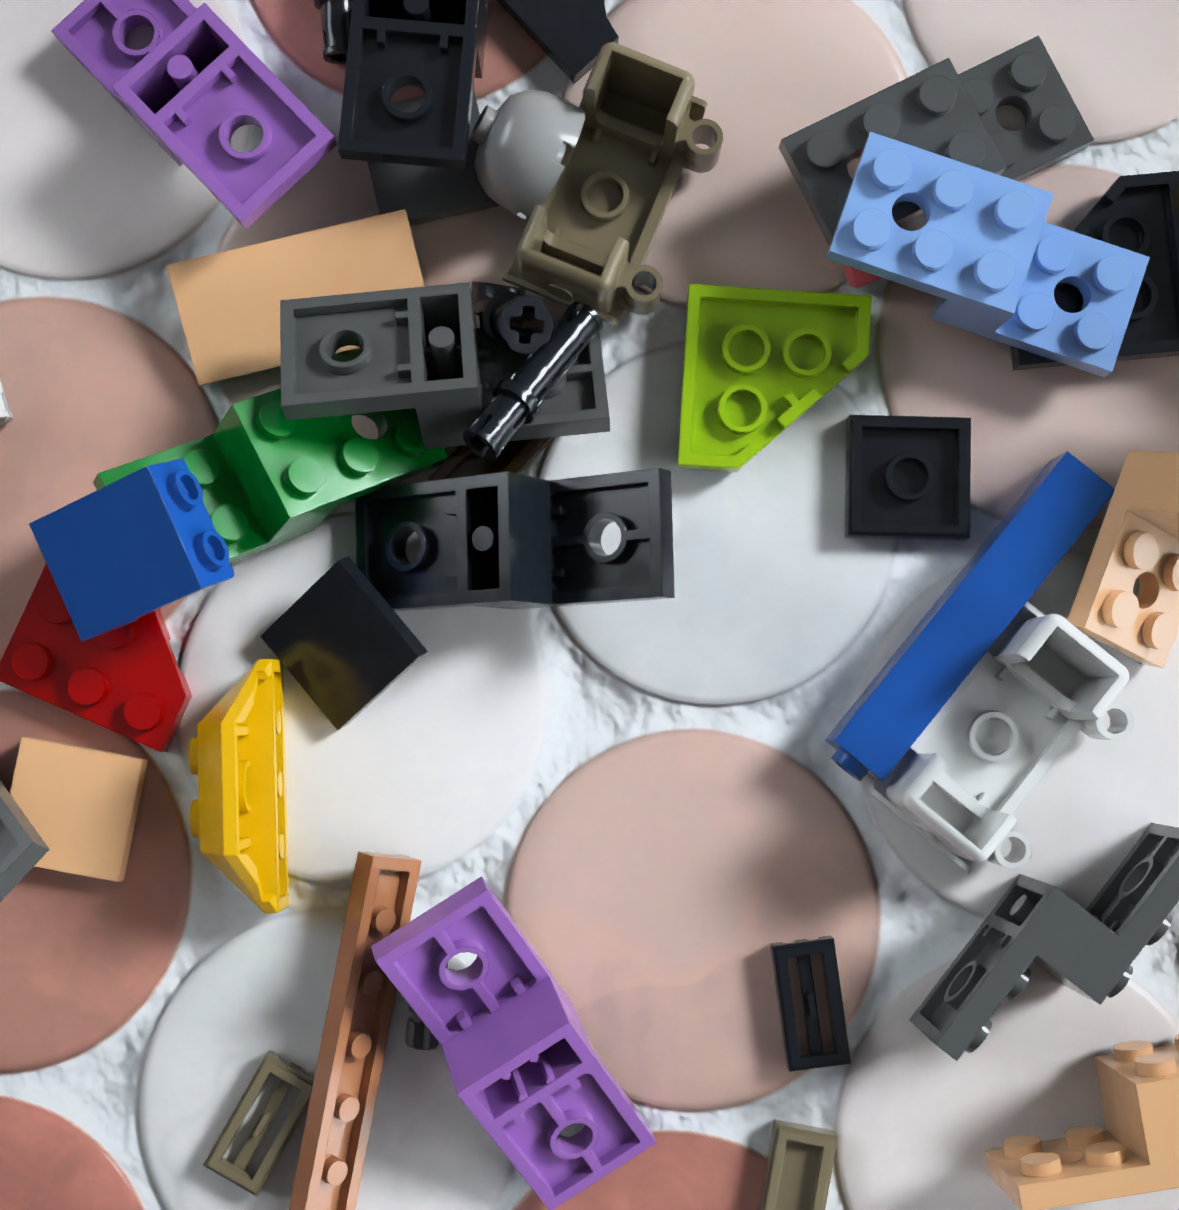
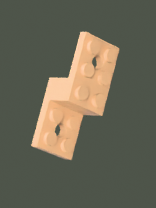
(1134, 542)
(1095, 1165)

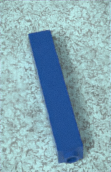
(968, 618)

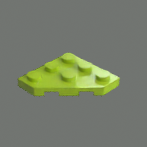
(759, 365)

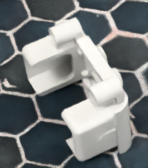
(1003, 736)

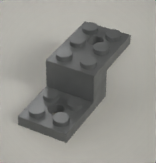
(947, 117)
(422, 356)
(1074, 945)

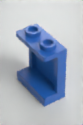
(132, 548)

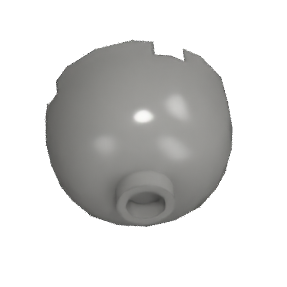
(524, 148)

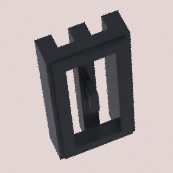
(802, 950)

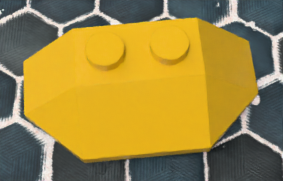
(244, 786)

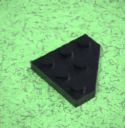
(1143, 218)

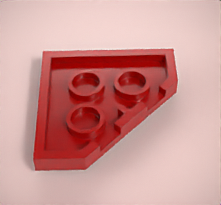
(114, 680)

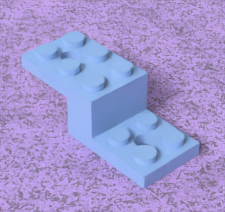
(987, 255)

